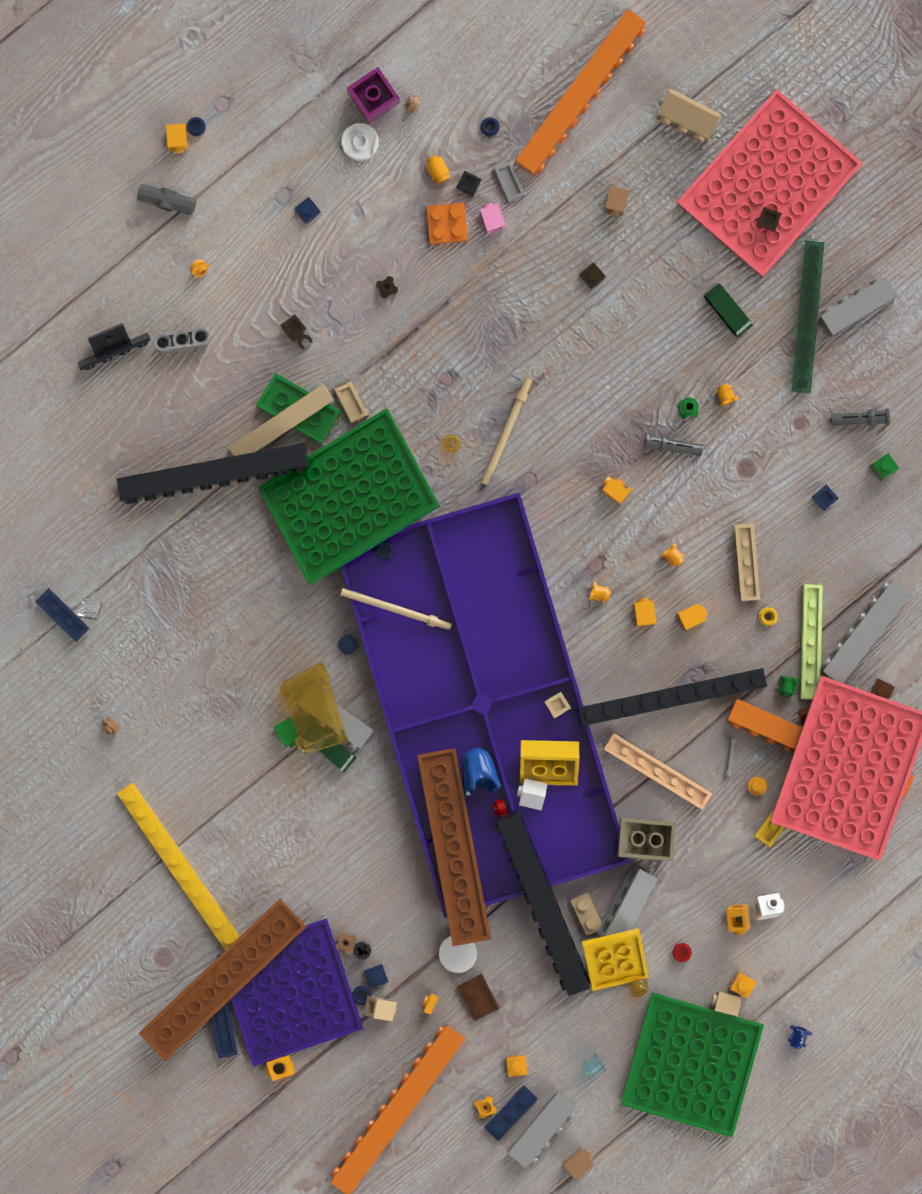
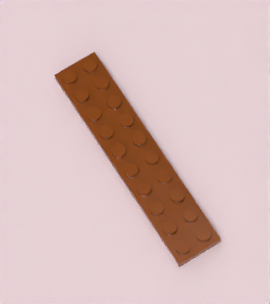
(454, 847)
(222, 979)

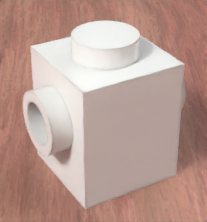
(768, 906)

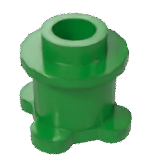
(686, 413)
(787, 686)

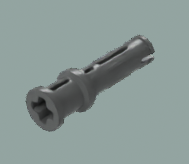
(870, 417)
(664, 444)

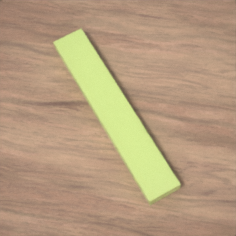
(811, 640)

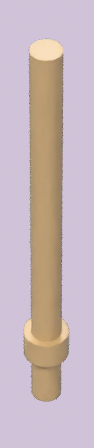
(520, 397)
(431, 620)

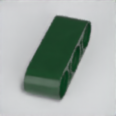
(728, 310)
(339, 756)

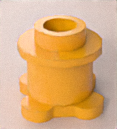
(726, 394)
(673, 556)
(600, 593)

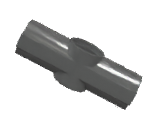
(166, 199)

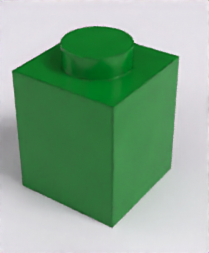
(884, 467)
(287, 732)

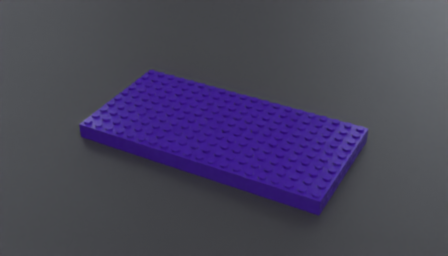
(482, 684)

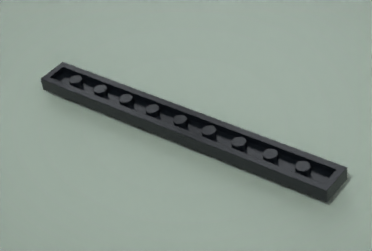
(672, 697)

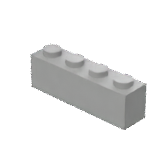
(858, 306)
(356, 730)
(628, 902)
(541, 1129)

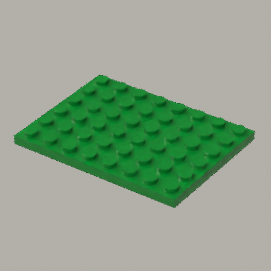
(350, 497)

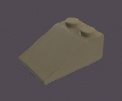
(646, 839)

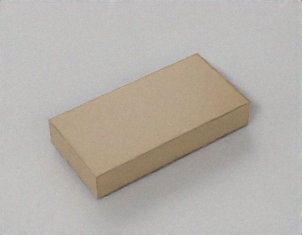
(351, 402)

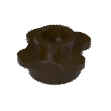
(387, 282)

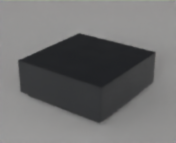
(468, 183)

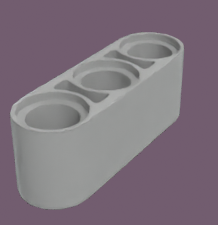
(191, 343)

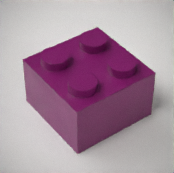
(373, 95)

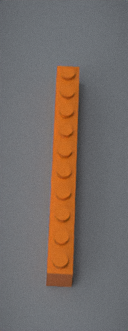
(580, 93)
(770, 726)
(397, 1110)

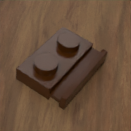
(478, 997)

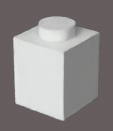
(532, 794)

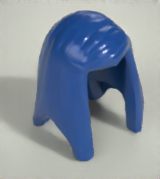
(479, 771)

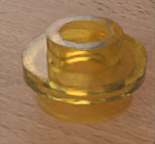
(451, 437)
(638, 987)

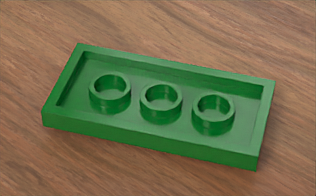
(282, 393)

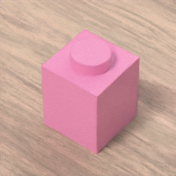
(492, 218)

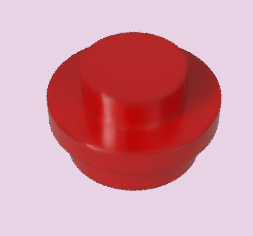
(499, 807)
(682, 952)

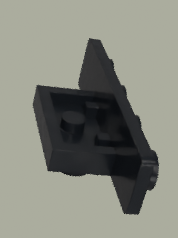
(111, 343)

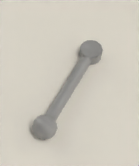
(728, 773)

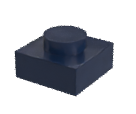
(307, 210)
(825, 497)
(376, 976)

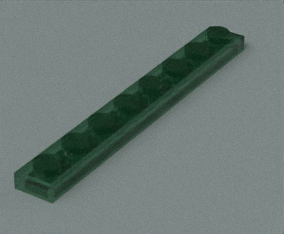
(807, 317)

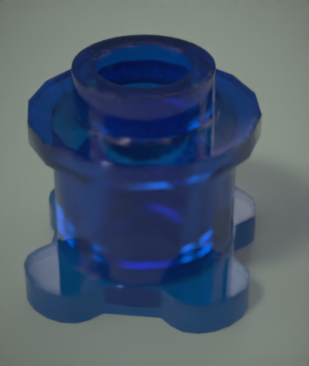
(798, 1036)

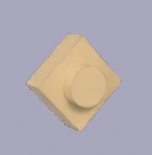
(557, 705)

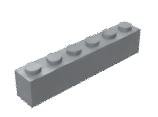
(866, 632)

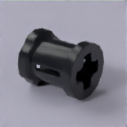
(356, 951)

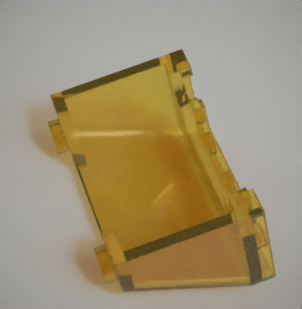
(313, 709)

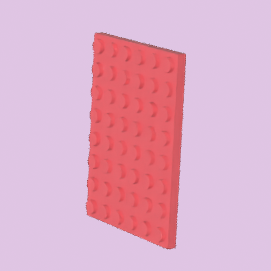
(772, 163)
(850, 768)

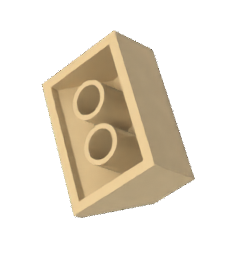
(688, 116)

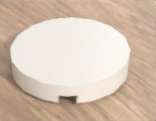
(360, 142)
(457, 958)

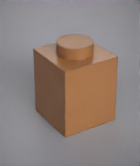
(616, 201)
(578, 1163)

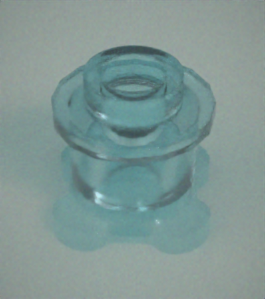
(593, 1066)

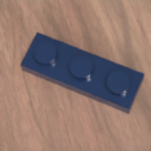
(62, 615)
(224, 1032)
(510, 1112)

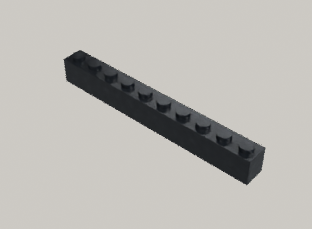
(213, 472)
(543, 902)

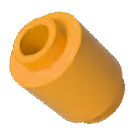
(437, 169)

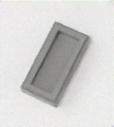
(509, 182)

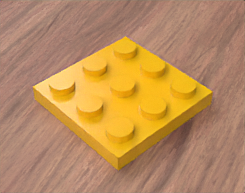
(615, 959)

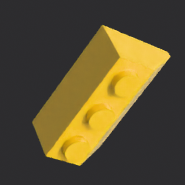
(550, 762)

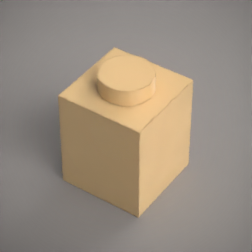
(726, 1003)
(380, 1008)

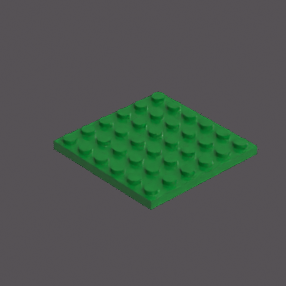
(692, 1064)

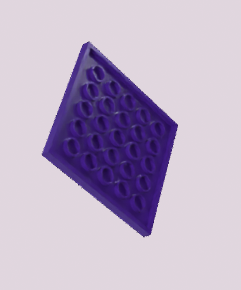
(297, 998)

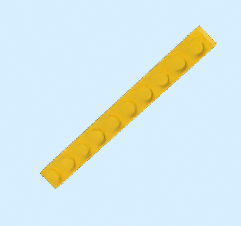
(178, 865)

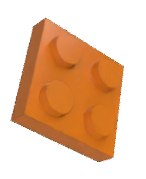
(447, 223)

